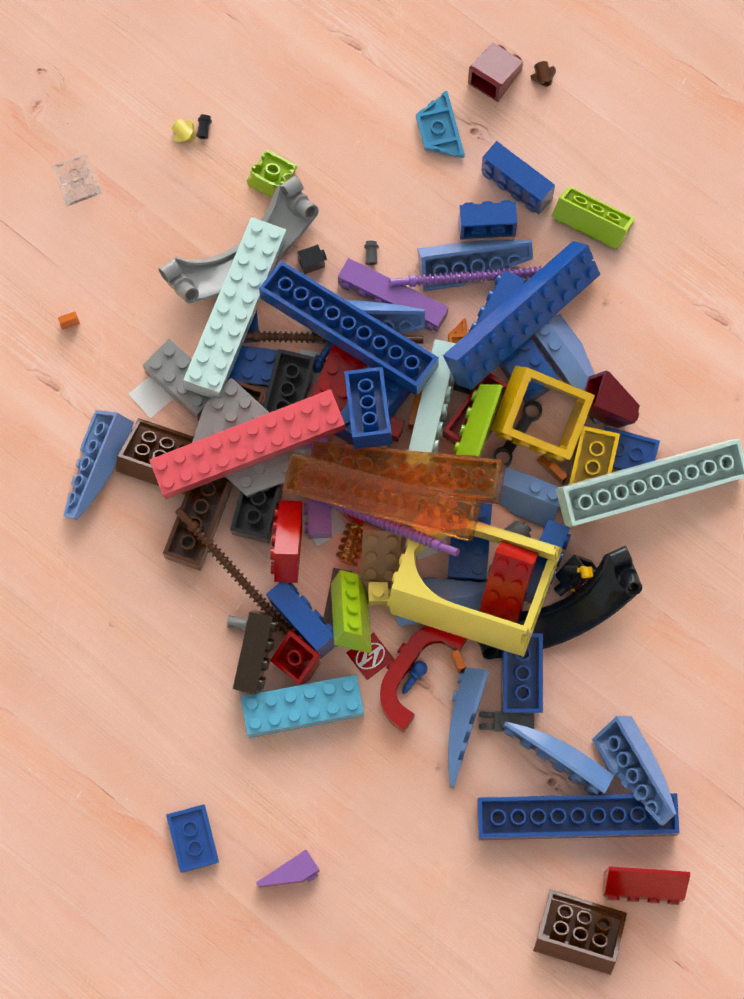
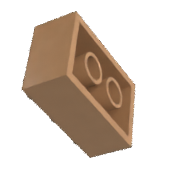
(379, 553)

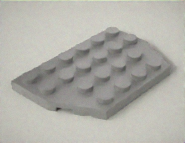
(233, 409)

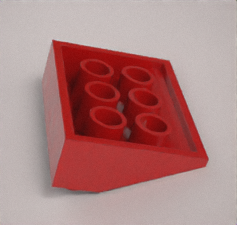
(645, 884)

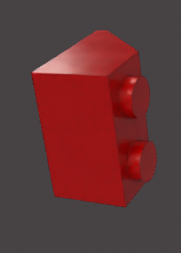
(296, 658)

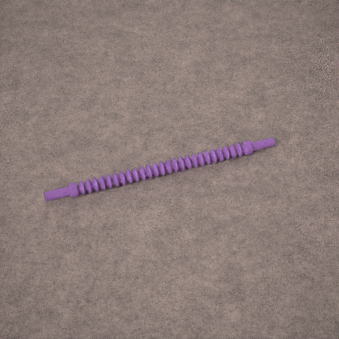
(412, 280)
(436, 544)

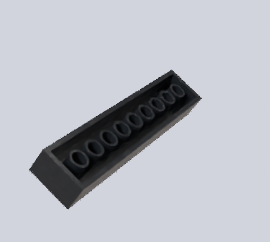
(288, 384)

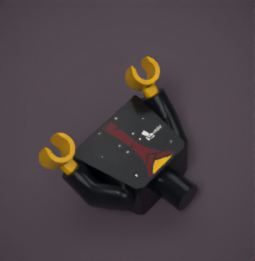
(574, 574)

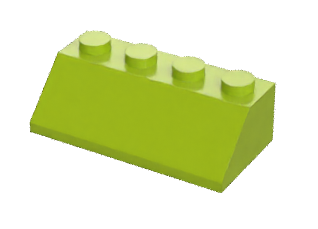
(592, 217)
(479, 420)
(350, 612)

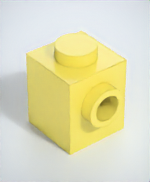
(379, 593)

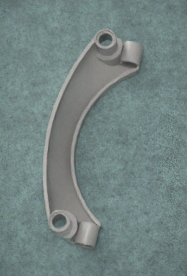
(204, 278)

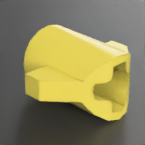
(183, 131)

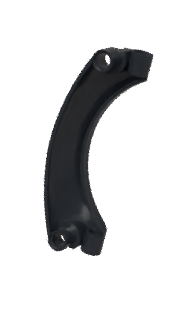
(598, 599)

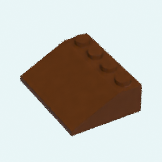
(144, 443)
(580, 932)

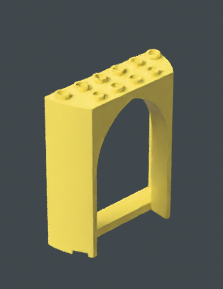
(417, 603)

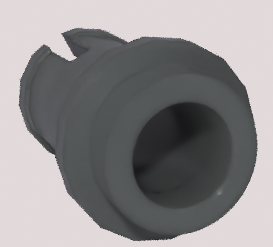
(371, 252)

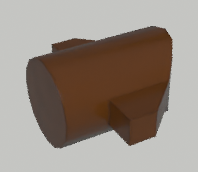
(544, 73)

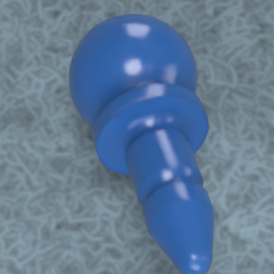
(320, 359)
(418, 669)

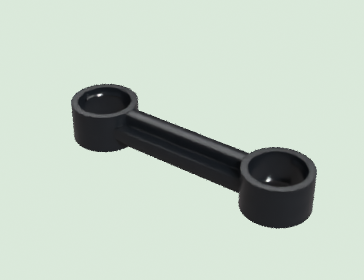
(522, 426)

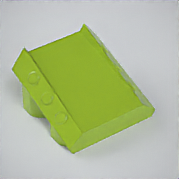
(270, 173)

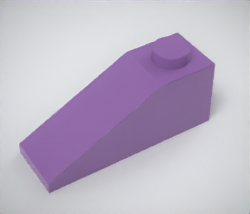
(294, 871)

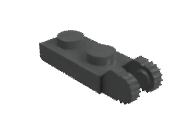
(523, 719)

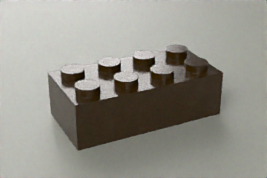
(254, 652)

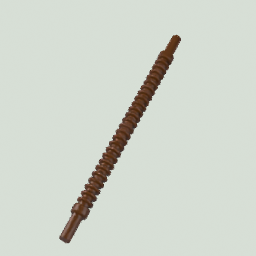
(257, 336)
(193, 527)

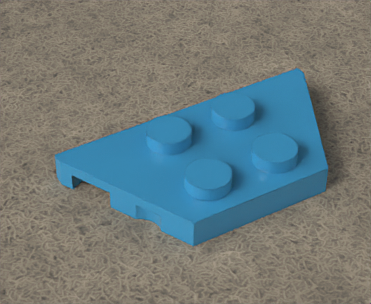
(439, 128)

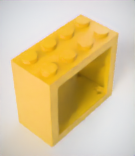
(511, 403)

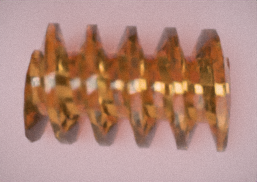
(350, 544)

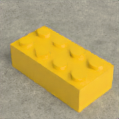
(593, 454)

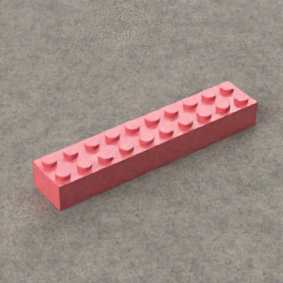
(247, 444)

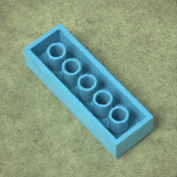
(302, 706)

